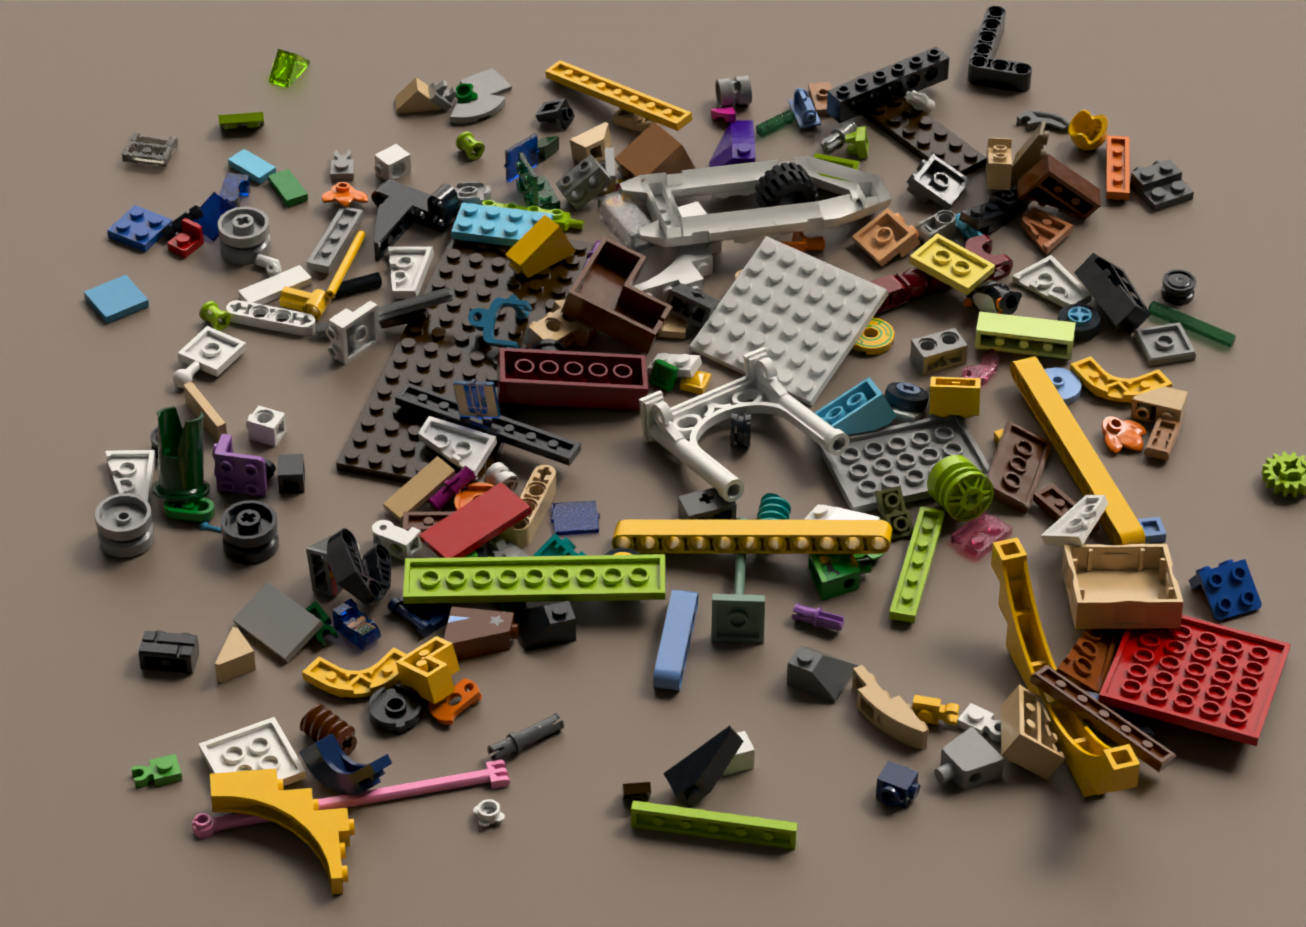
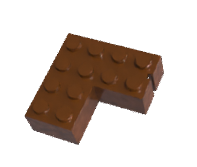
(609, 302)

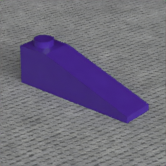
(736, 145)

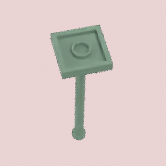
(738, 615)

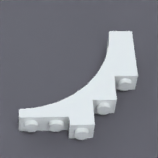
(688, 267)

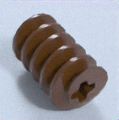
(321, 722)

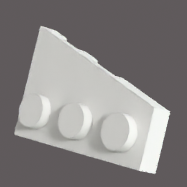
(409, 269)
(1052, 282)
(132, 471)
(1077, 522)

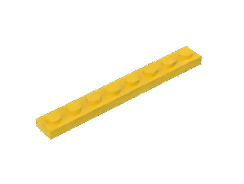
(619, 95)

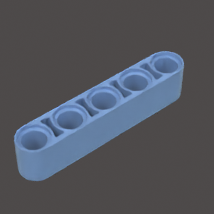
(675, 640)

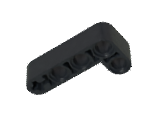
(432, 211)

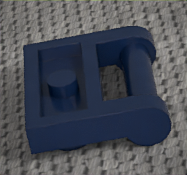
(435, 615)

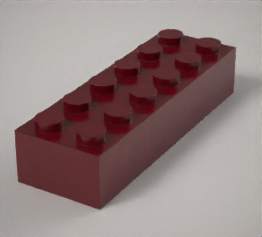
(571, 378)

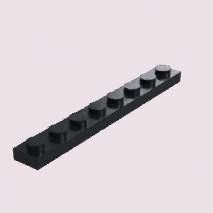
(504, 428)

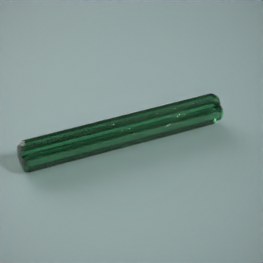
(1192, 324)

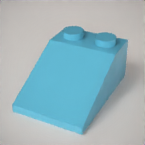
(858, 409)

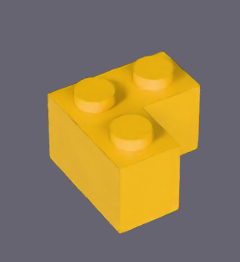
(430, 669)

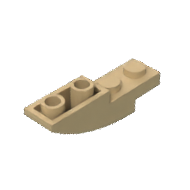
(888, 713)

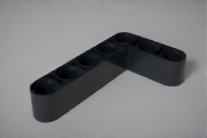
(994, 72)

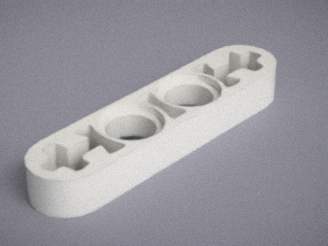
(244, 312)

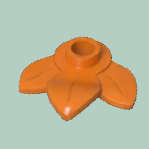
(344, 195)
(1122, 434)

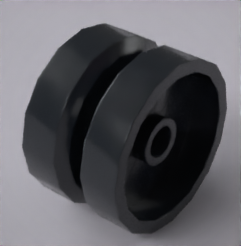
(249, 532)

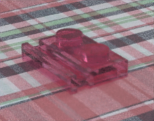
(979, 534)

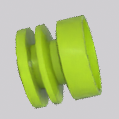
(960, 488)

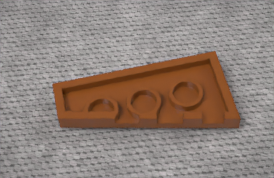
(1090, 659)

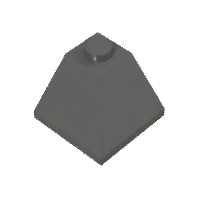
(818, 673)

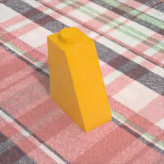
(539, 248)

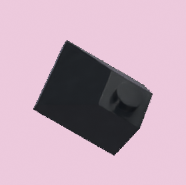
(546, 625)

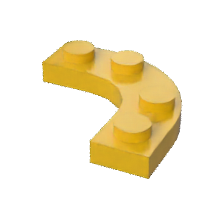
(1114, 388)
(354, 683)

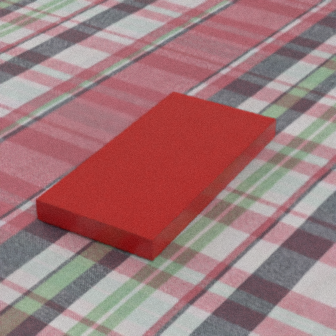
(475, 523)

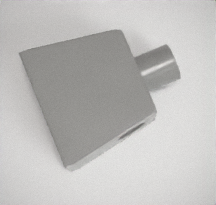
(969, 761)

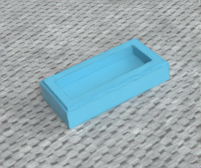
(251, 165)

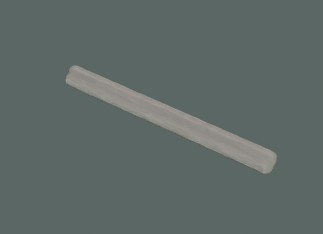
(402, 307)

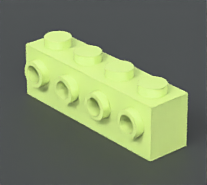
(1025, 335)

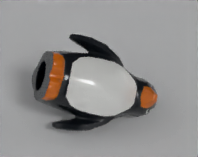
(993, 298)

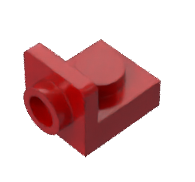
(187, 240)

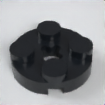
(395, 720)

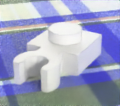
(981, 721)

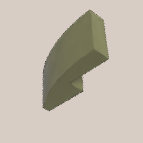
(893, 510)

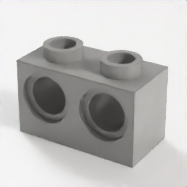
(584, 182)
(938, 351)

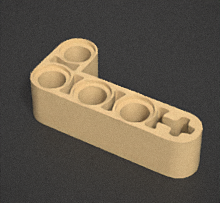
(538, 495)

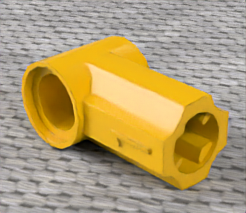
(311, 303)

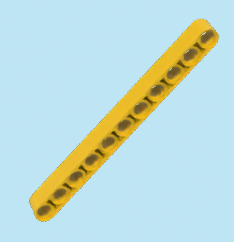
(1075, 450)
(754, 536)

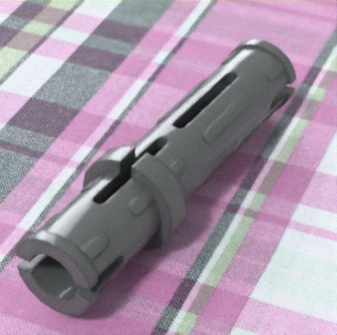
(515, 742)

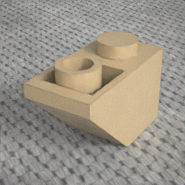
(591, 142)
(1161, 403)

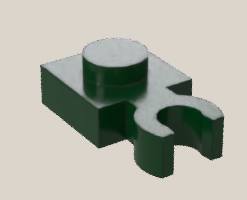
(316, 610)

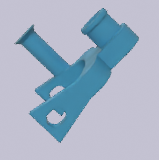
(485, 319)

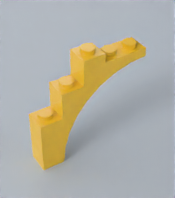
(263, 796)

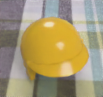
(1088, 131)

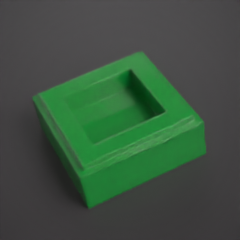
(663, 375)

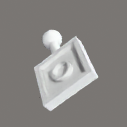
(208, 352)

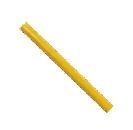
(345, 264)

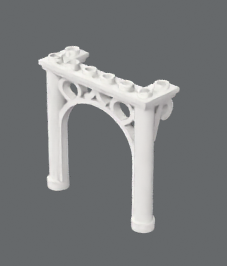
(759, 383)

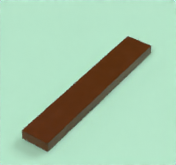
(1102, 718)

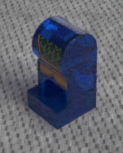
(235, 187)
(355, 624)

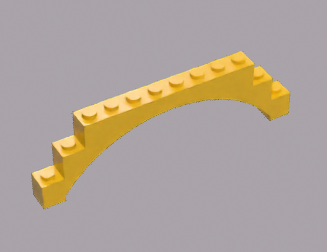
(1092, 763)

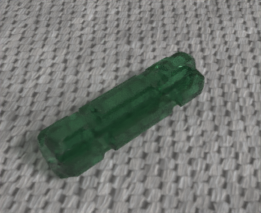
(775, 123)

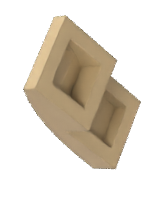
(631, 121)

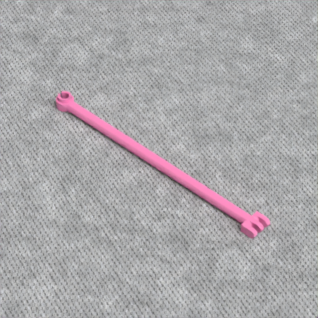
(495, 774)

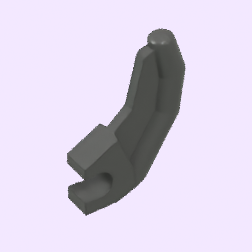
(1035, 118)

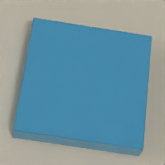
(116, 299)

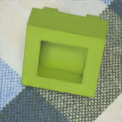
(860, 142)

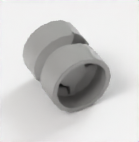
(726, 89)

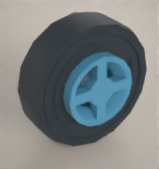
(1084, 316)

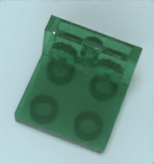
(534, 188)

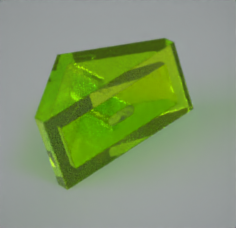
(287, 68)

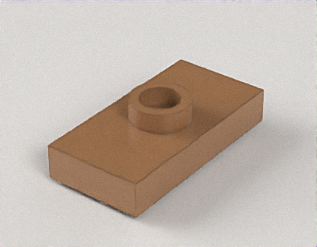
(818, 95)
(1162, 439)

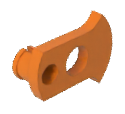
(446, 713)

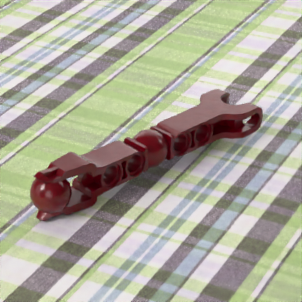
(916, 282)

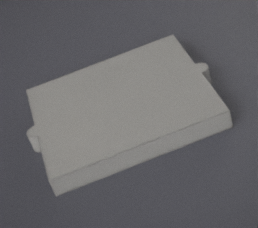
(488, 83)

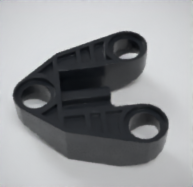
(364, 578)

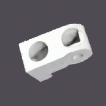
(397, 540)

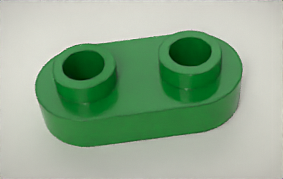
(196, 510)

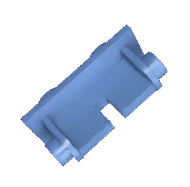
(804, 110)

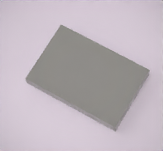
(277, 622)

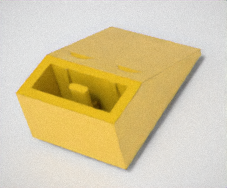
(955, 396)

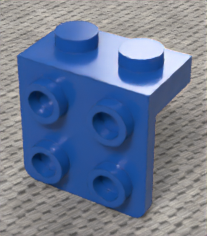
(1227, 589)

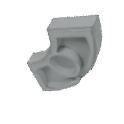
(470, 112)

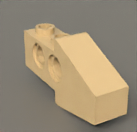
(998, 163)
(559, 327)

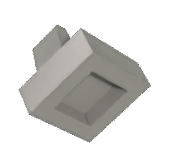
(441, 96)

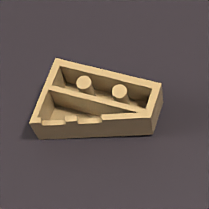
(1027, 735)

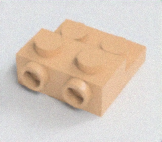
(887, 237)

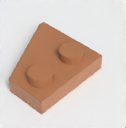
(1045, 229)

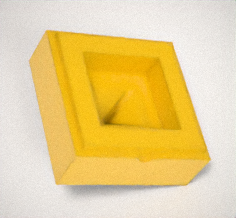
(696, 384)

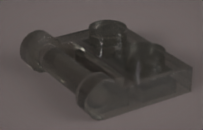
(149, 150)

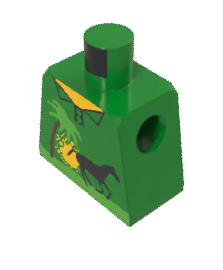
(836, 573)

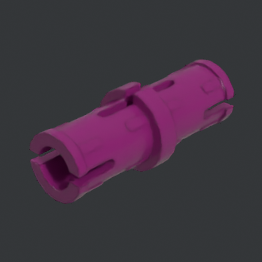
(452, 488)

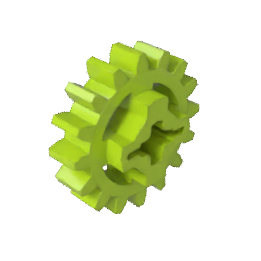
(1285, 474)

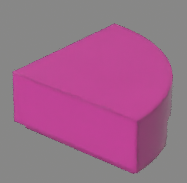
(727, 113)

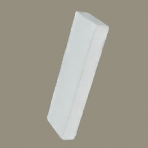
(271, 287)

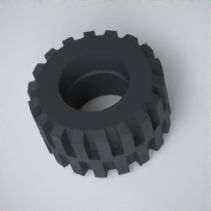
(785, 186)

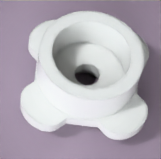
(488, 813)

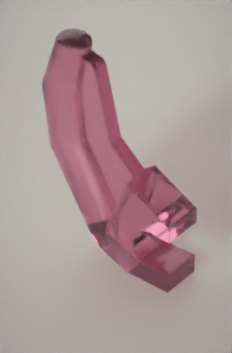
(984, 370)

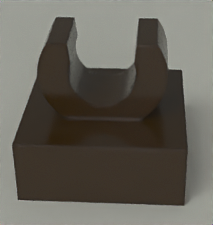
(636, 791)

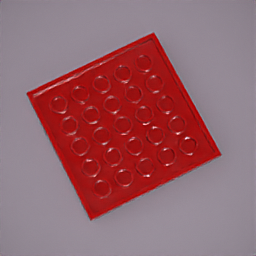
(1198, 677)

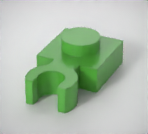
(161, 771)

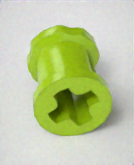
(470, 145)
(215, 315)

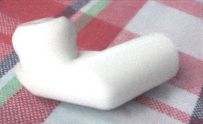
(272, 265)

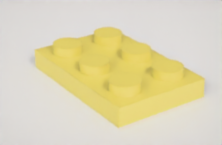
(951, 264)

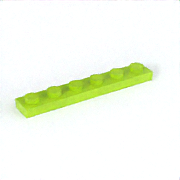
(917, 565)
(714, 824)

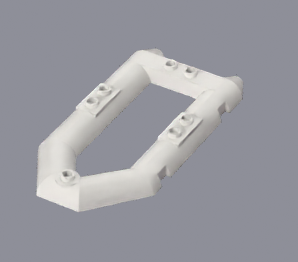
(669, 229)

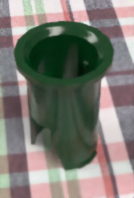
(180, 458)

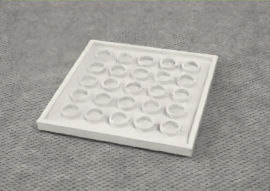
(796, 310)

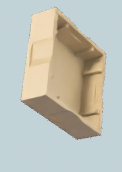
(1121, 586)

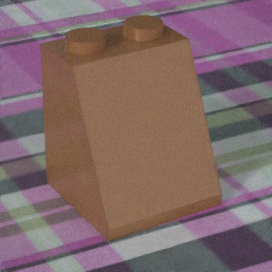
(653, 153)

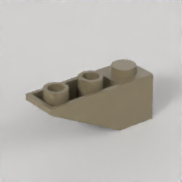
(1029, 153)

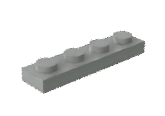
(335, 239)

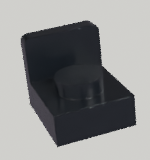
(555, 110)

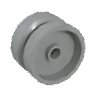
(244, 234)
(124, 525)

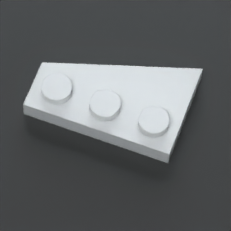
(457, 443)

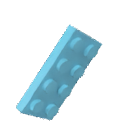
(493, 224)

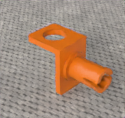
(802, 242)

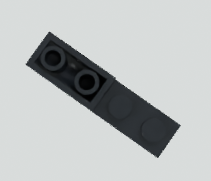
(995, 213)

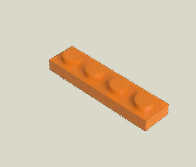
(1117, 167)

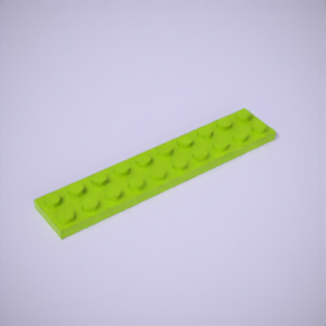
(534, 579)

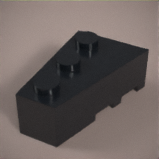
(1113, 293)

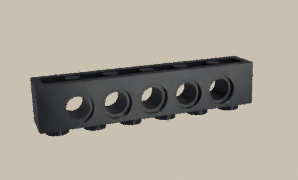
(887, 84)

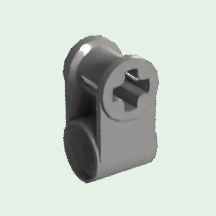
(942, 223)

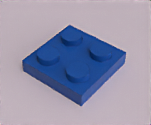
(139, 228)

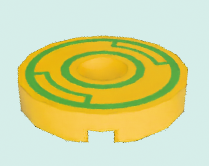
(880, 343)

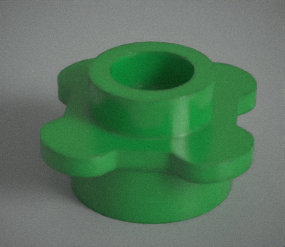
(463, 89)

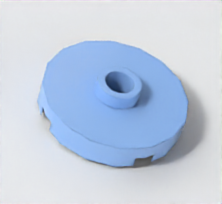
(1066, 383)

